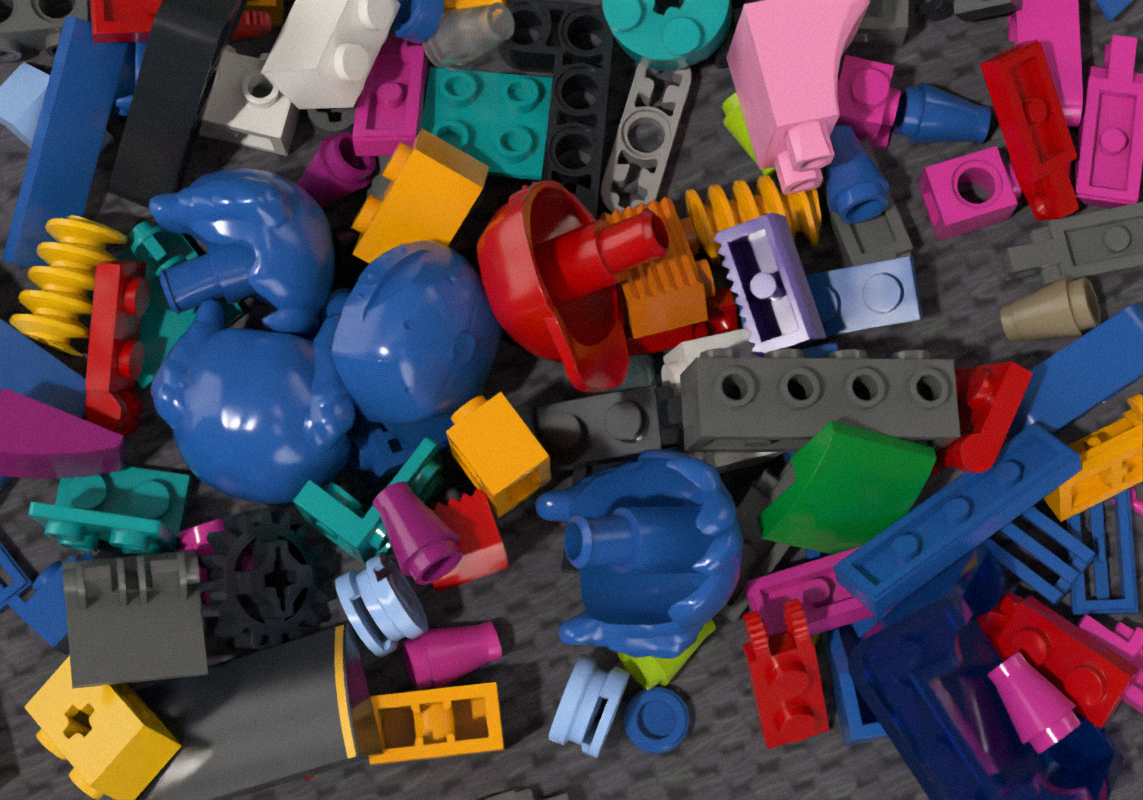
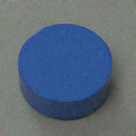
(417, 19)
(656, 720)

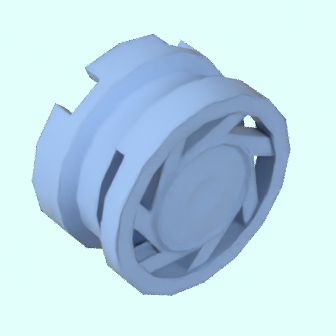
(381, 605)
(582, 702)

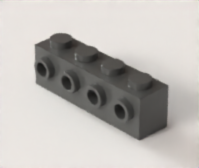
(789, 398)

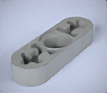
(648, 183)

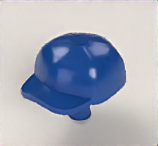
(414, 339)

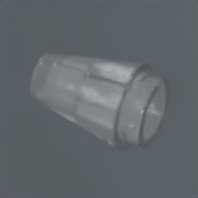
(468, 35)

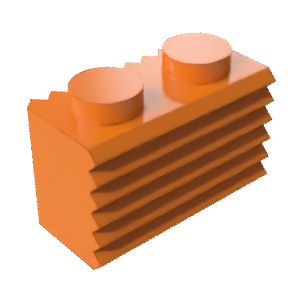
(666, 290)

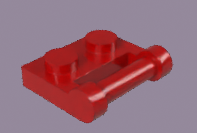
(986, 408)

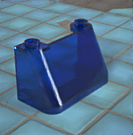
(932, 695)

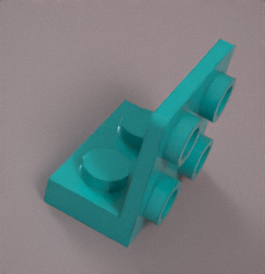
(124, 508)
(339, 514)

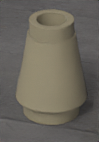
(1053, 312)

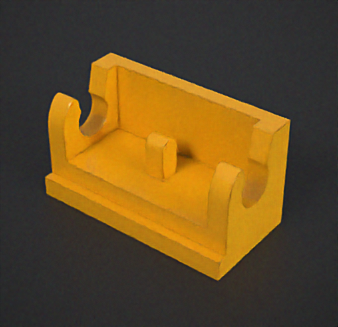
(1109, 464)

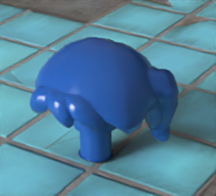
(261, 243)
(255, 408)
(651, 552)

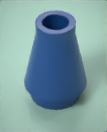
(939, 117)
(852, 179)

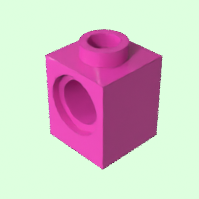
(953, 214)

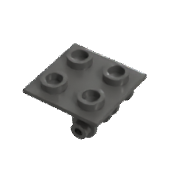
(134, 619)

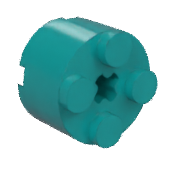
(670, 39)

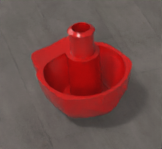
(557, 278)

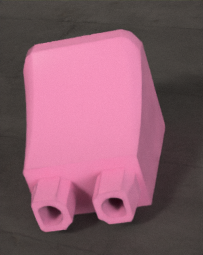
(787, 81)

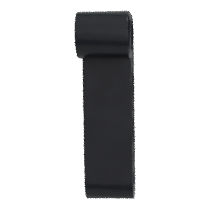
(572, 72)
(172, 96)

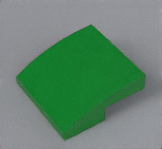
(847, 489)

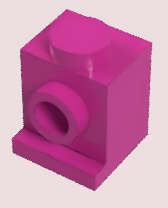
(867, 99)

